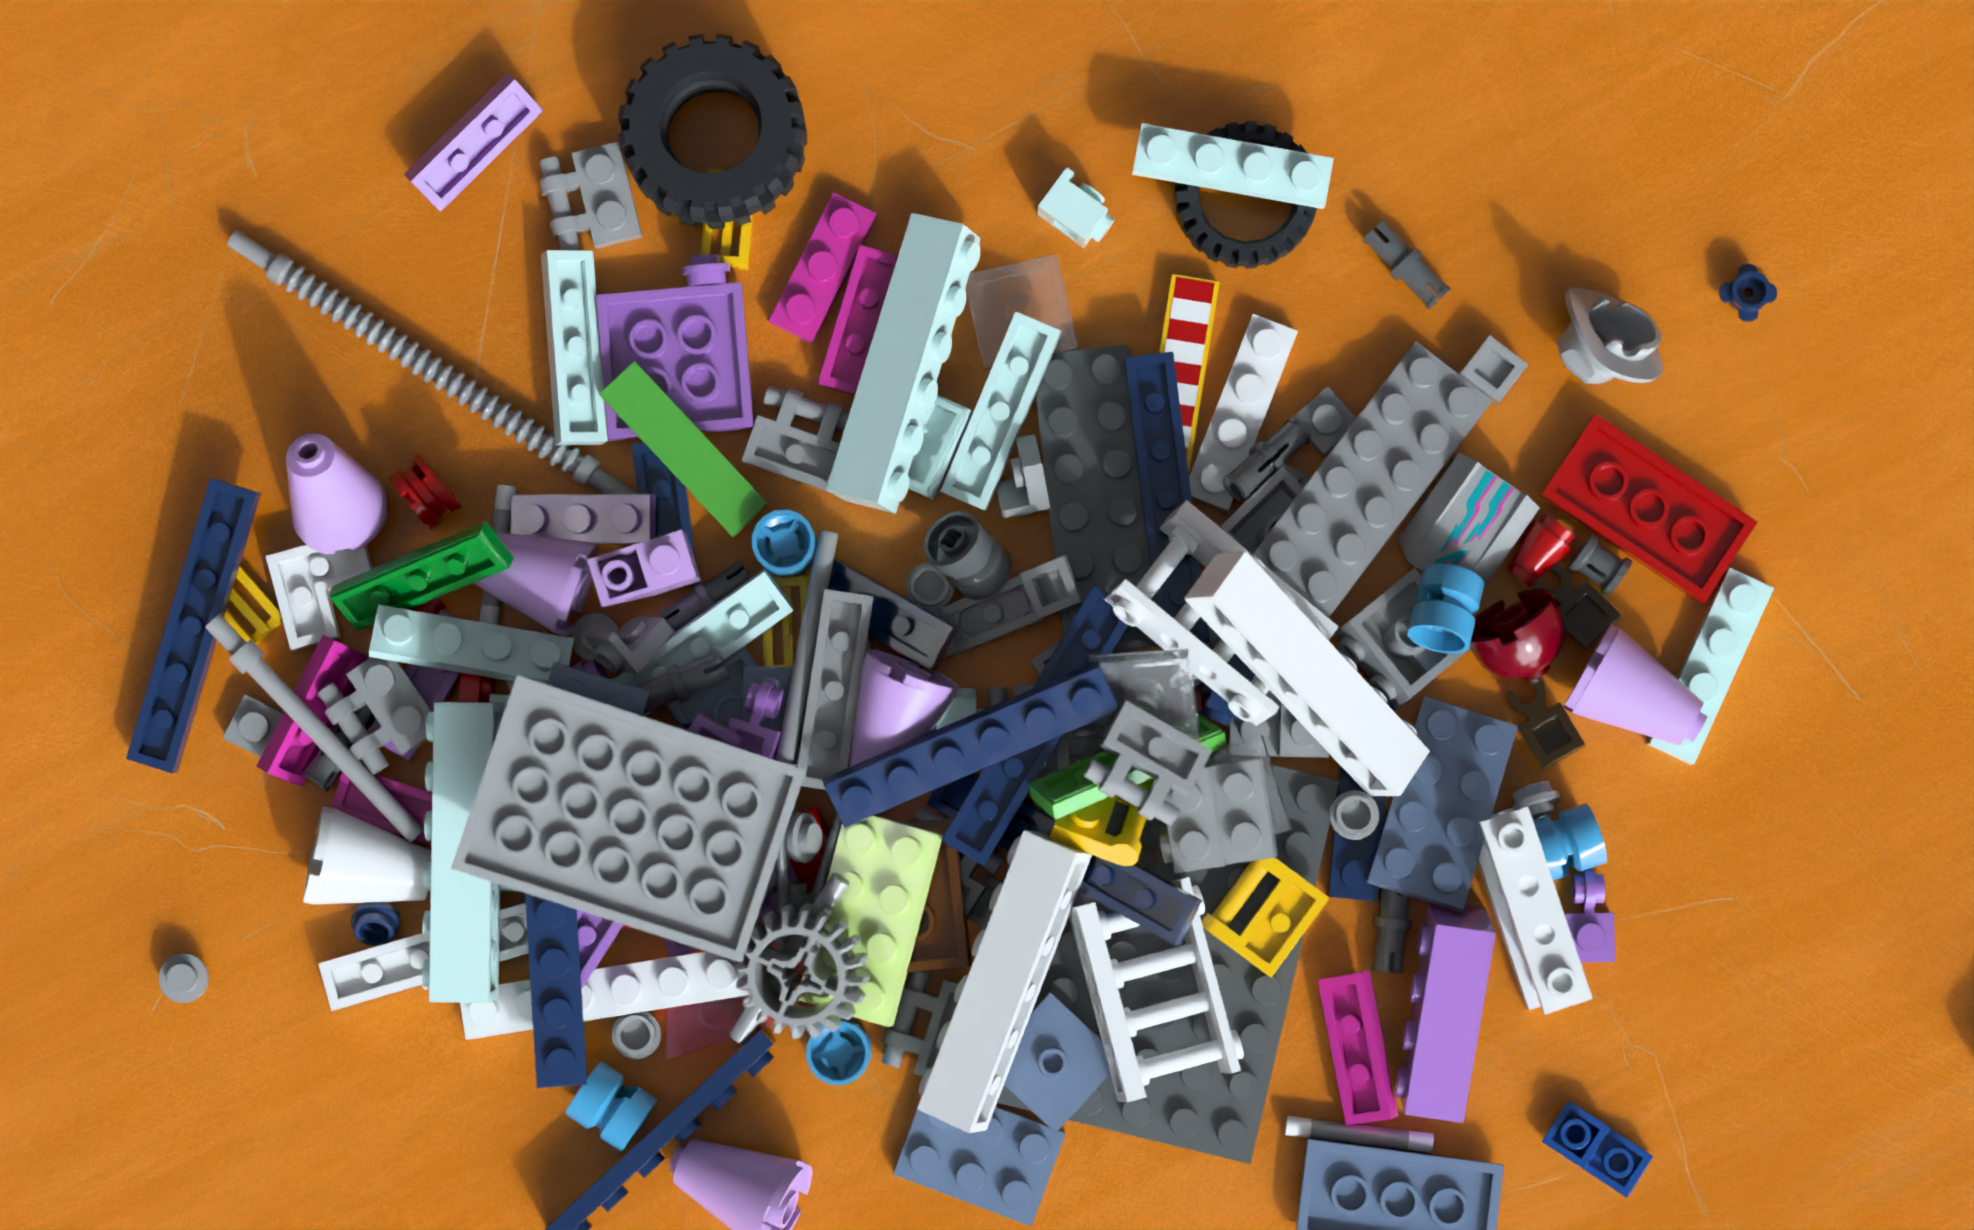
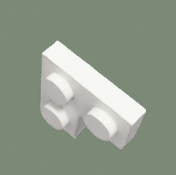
(302, 589)

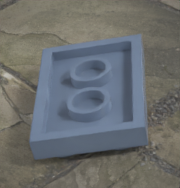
(990, 1168)

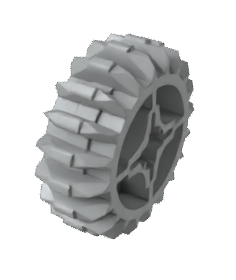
(822, 978)

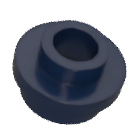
(375, 923)

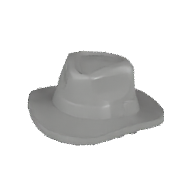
(1609, 339)

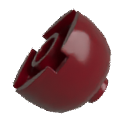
(1521, 637)

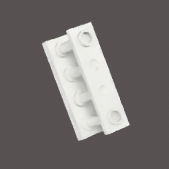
(1197, 535)
(1530, 913)
(1119, 1024)

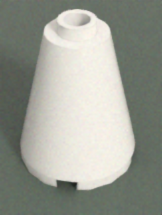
(362, 863)

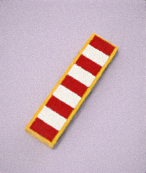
(1188, 335)

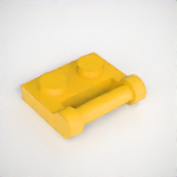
(1087, 828)
(1278, 920)

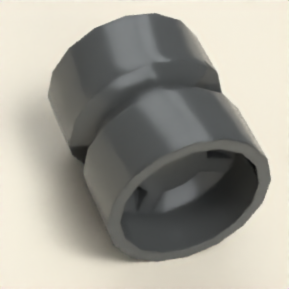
(967, 555)

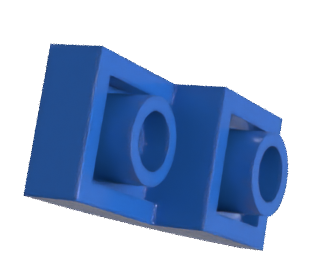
(1597, 1149)

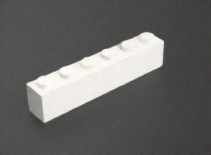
(1307, 673)
(1003, 981)

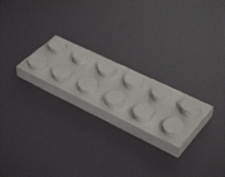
(1371, 478)

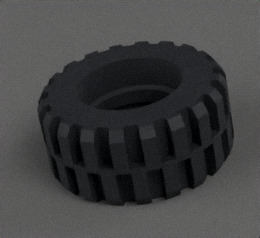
(700, 70)

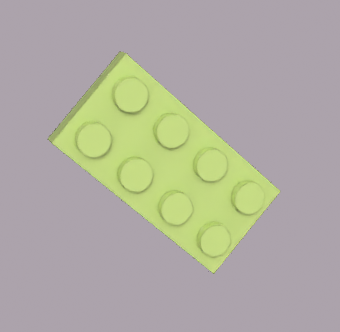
(884, 903)

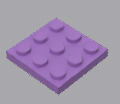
(688, 345)

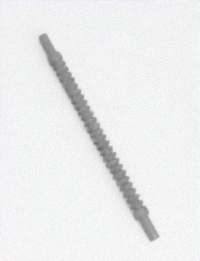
(282, 270)

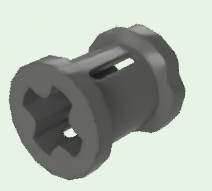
(1599, 564)

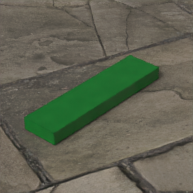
(422, 574)

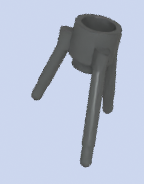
(795, 891)

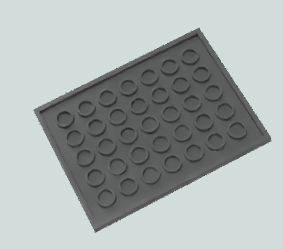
(1197, 1104)

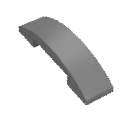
(1016, 605)

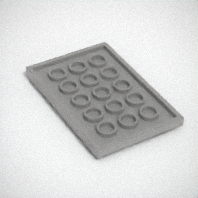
(628, 819)

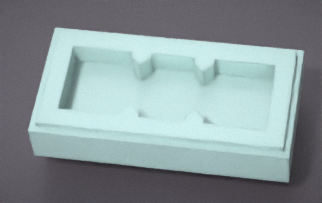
(943, 433)

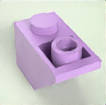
(644, 569)

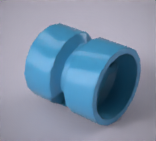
(784, 543)
(1445, 608)
(1571, 840)
(841, 1054)
(611, 1106)

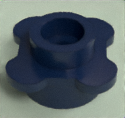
(1748, 278)

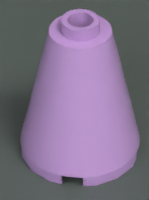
(332, 496)
(544, 579)
(1635, 692)
(896, 704)
(742, 1185)

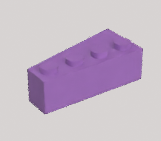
(1445, 1012)

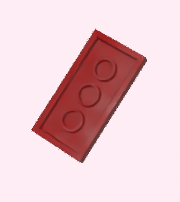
(1648, 509)

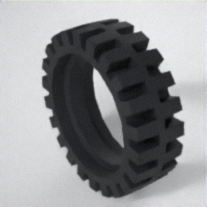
(1233, 251)

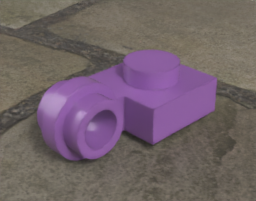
(763, 702)
(1591, 931)

